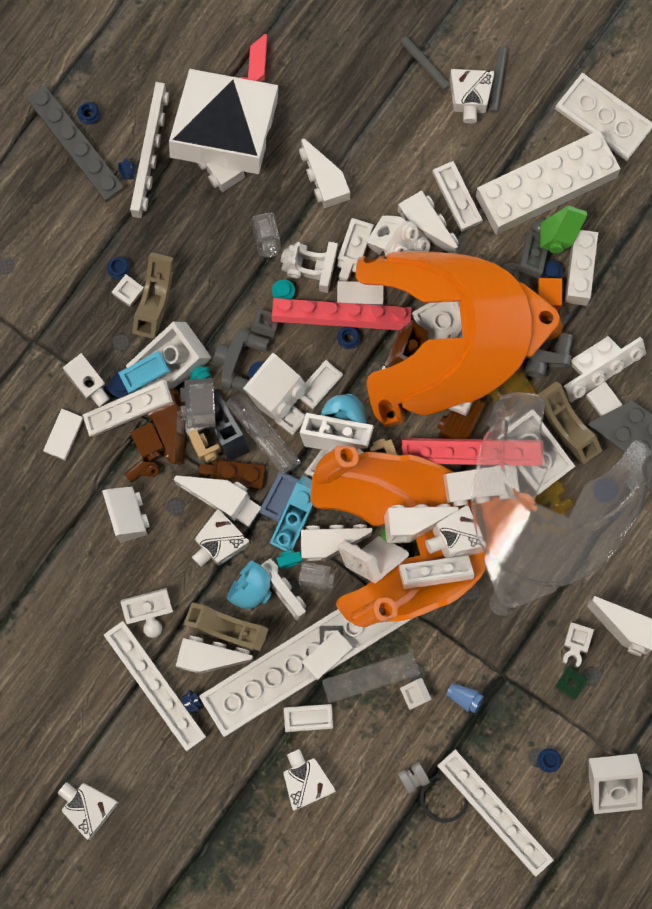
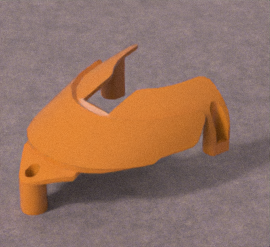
(499, 329)
(367, 488)

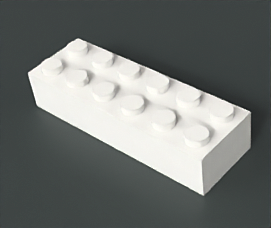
(547, 182)

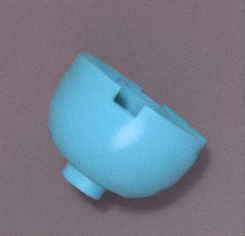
(345, 407)
(251, 587)

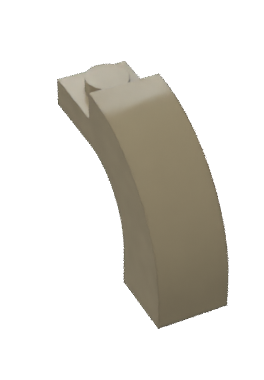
(155, 296)
(567, 425)
(225, 627)

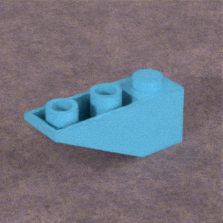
(294, 516)

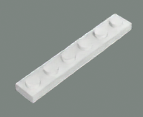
(148, 159)
(154, 686)
(495, 813)

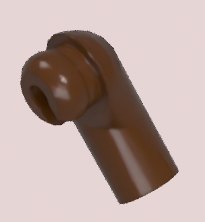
(142, 468)

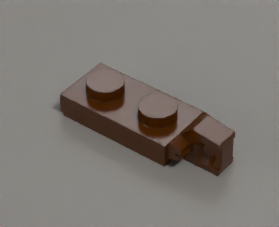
(246, 474)

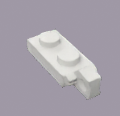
(353, 247)
(282, 589)

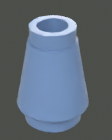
(465, 697)

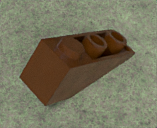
(171, 428)

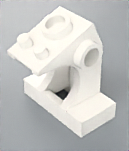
(293, 258)

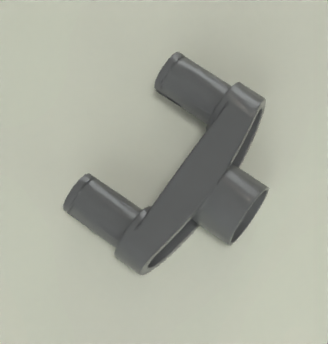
(229, 357)
(541, 360)

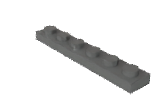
(75, 144)

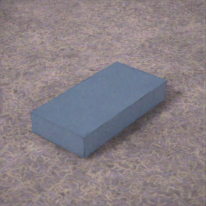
(278, 497)

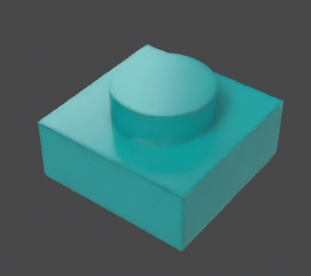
(289, 559)

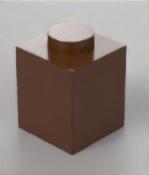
(148, 442)

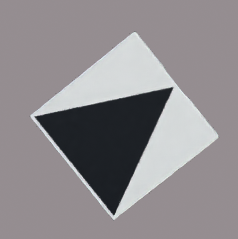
(223, 121)

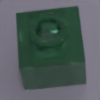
(562, 683)

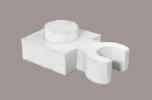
(577, 639)

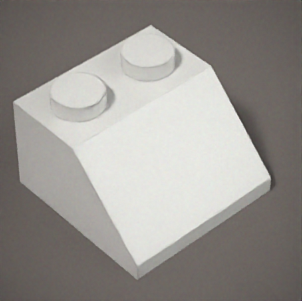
(275, 388)
(125, 513)
(615, 783)

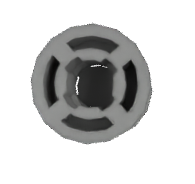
(413, 778)

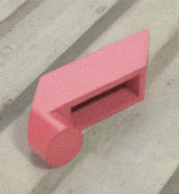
(257, 60)

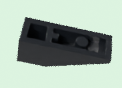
(227, 431)

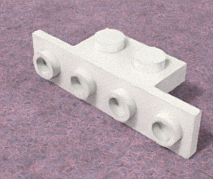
(600, 364)

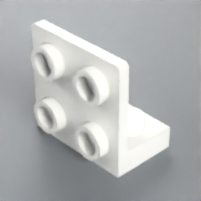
(374, 559)

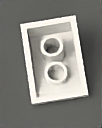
(180, 350)
(556, 458)
(625, 625)

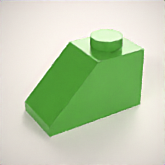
(561, 229)

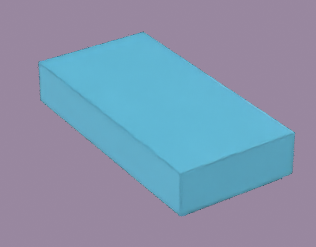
(144, 372)

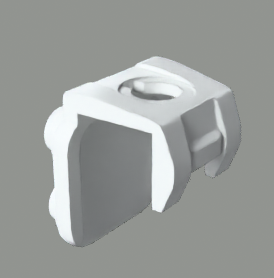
(401, 236)

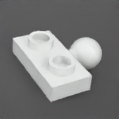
(146, 608)

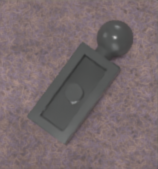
(532, 255)

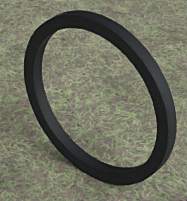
(430, 815)

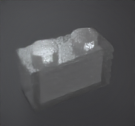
(266, 234)
(199, 403)
(316, 578)

